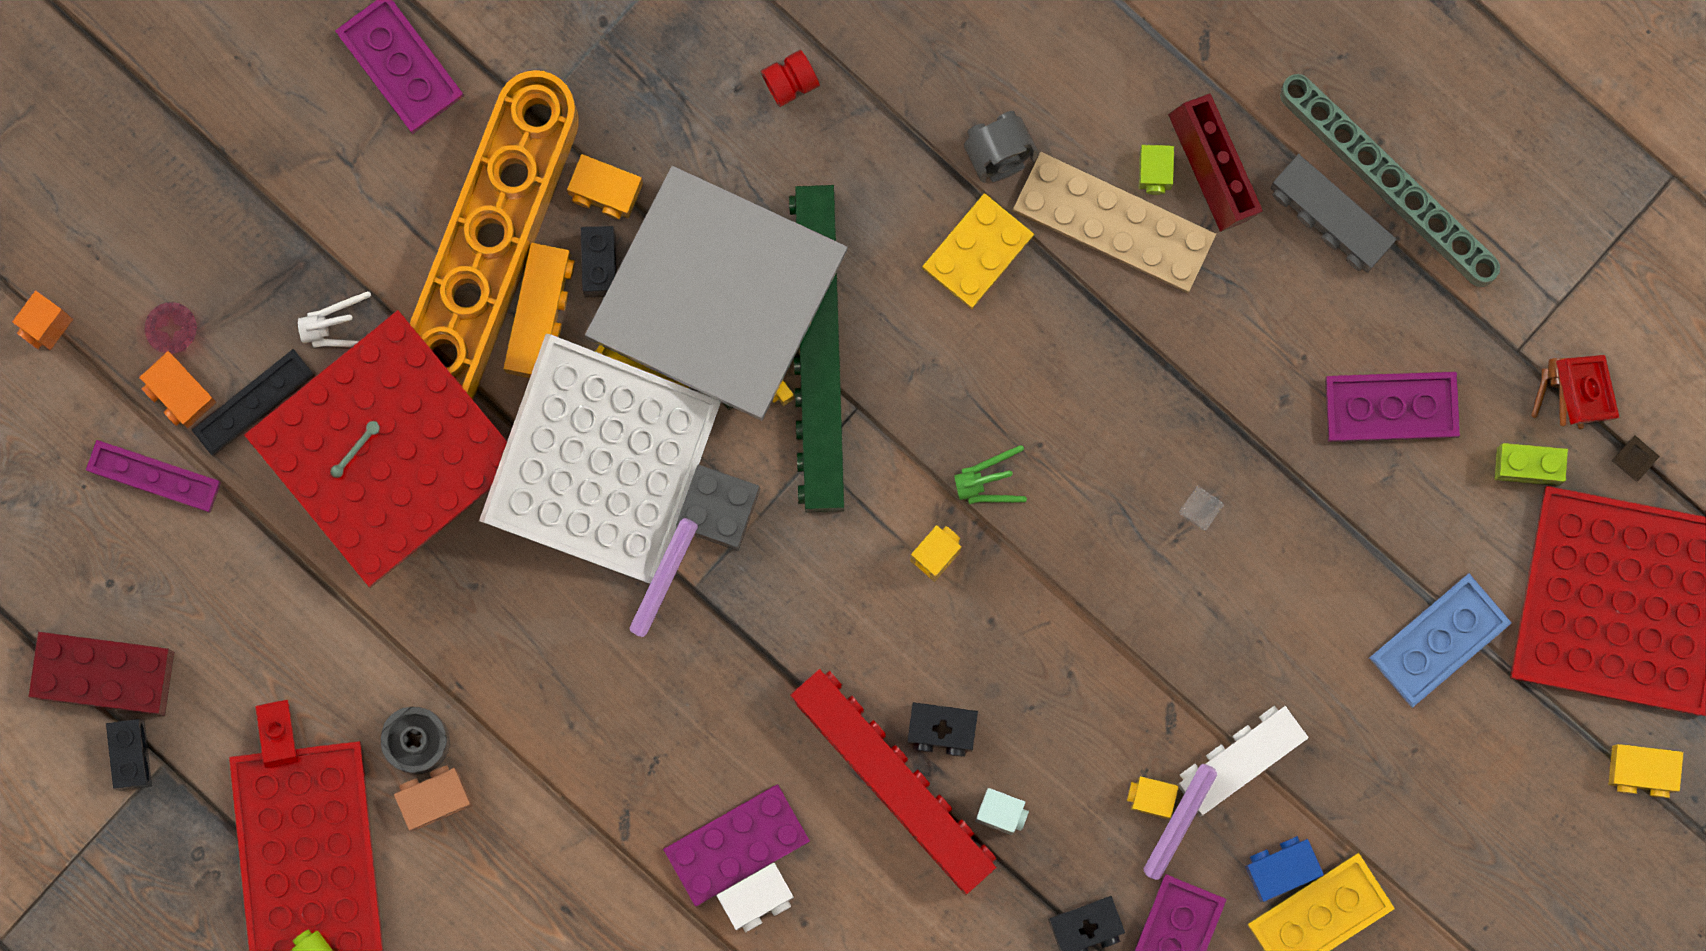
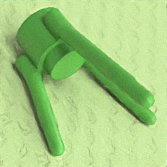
(971, 484)

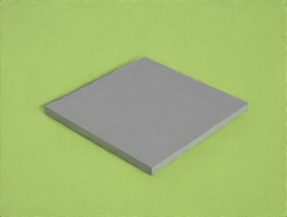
(716, 292)

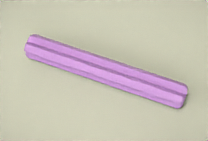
(663, 577)
(1180, 821)

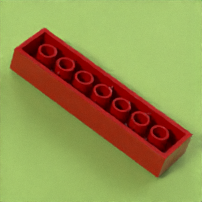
(893, 782)

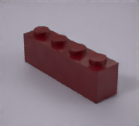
(1215, 162)

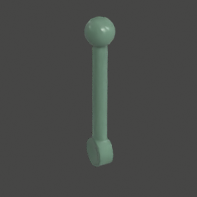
(372, 429)

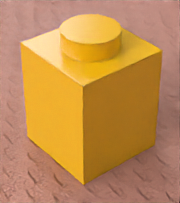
(1152, 797)

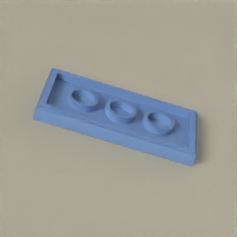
(1440, 640)

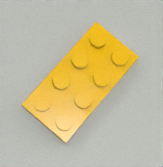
(1324, 911)

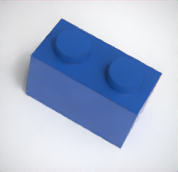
(1284, 869)

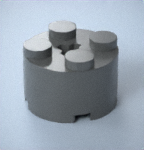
(1000, 147)
(396, 740)

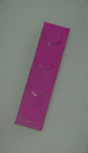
(153, 476)

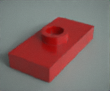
(276, 733)

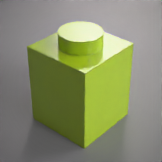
(1156, 168)

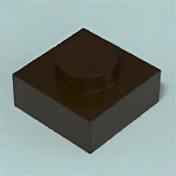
(1635, 458)

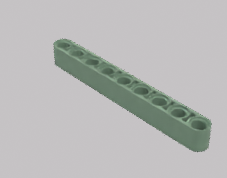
(1393, 196)

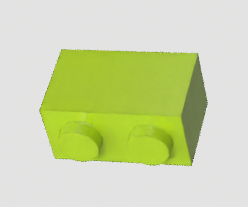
(1531, 464)

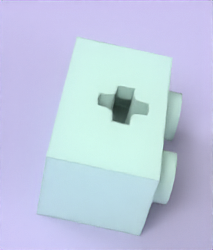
(1002, 812)

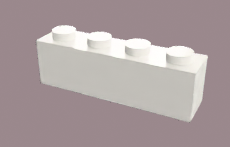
(1248, 756)

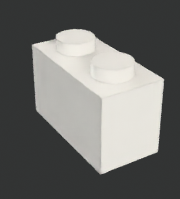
(756, 897)

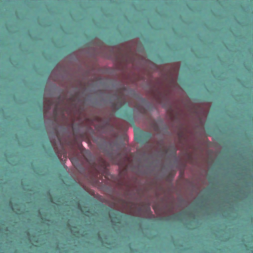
(160, 318)

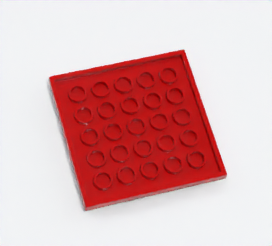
(407, 480)
(1616, 602)

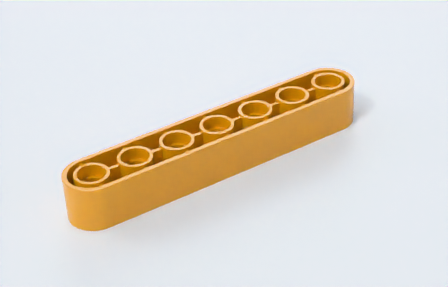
(488, 201)

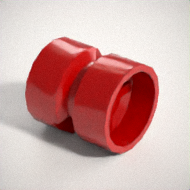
(790, 78)

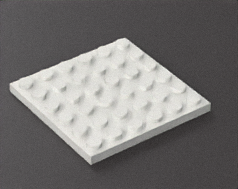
(599, 459)

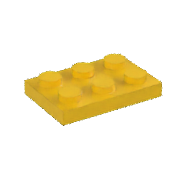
(978, 251)

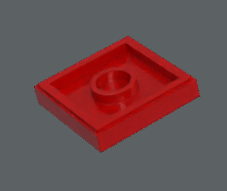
(1587, 389)

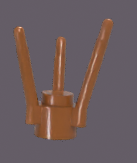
(1551, 374)

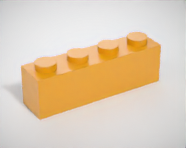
(538, 306)

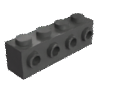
(1332, 213)

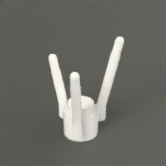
(316, 325)

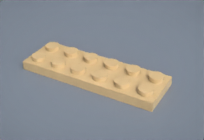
(1114, 222)

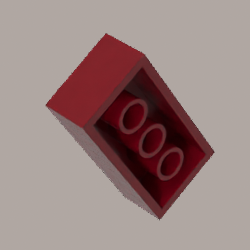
(101, 673)

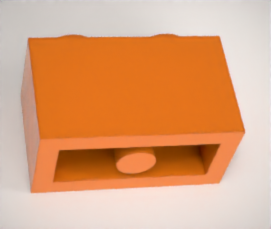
(41, 322)
(177, 390)

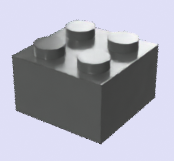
(719, 506)

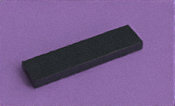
(253, 402)

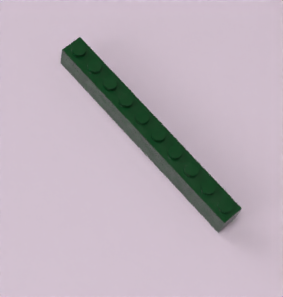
(819, 373)

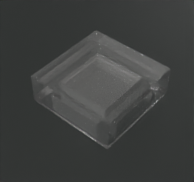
(1201, 508)

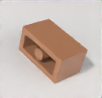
(433, 798)

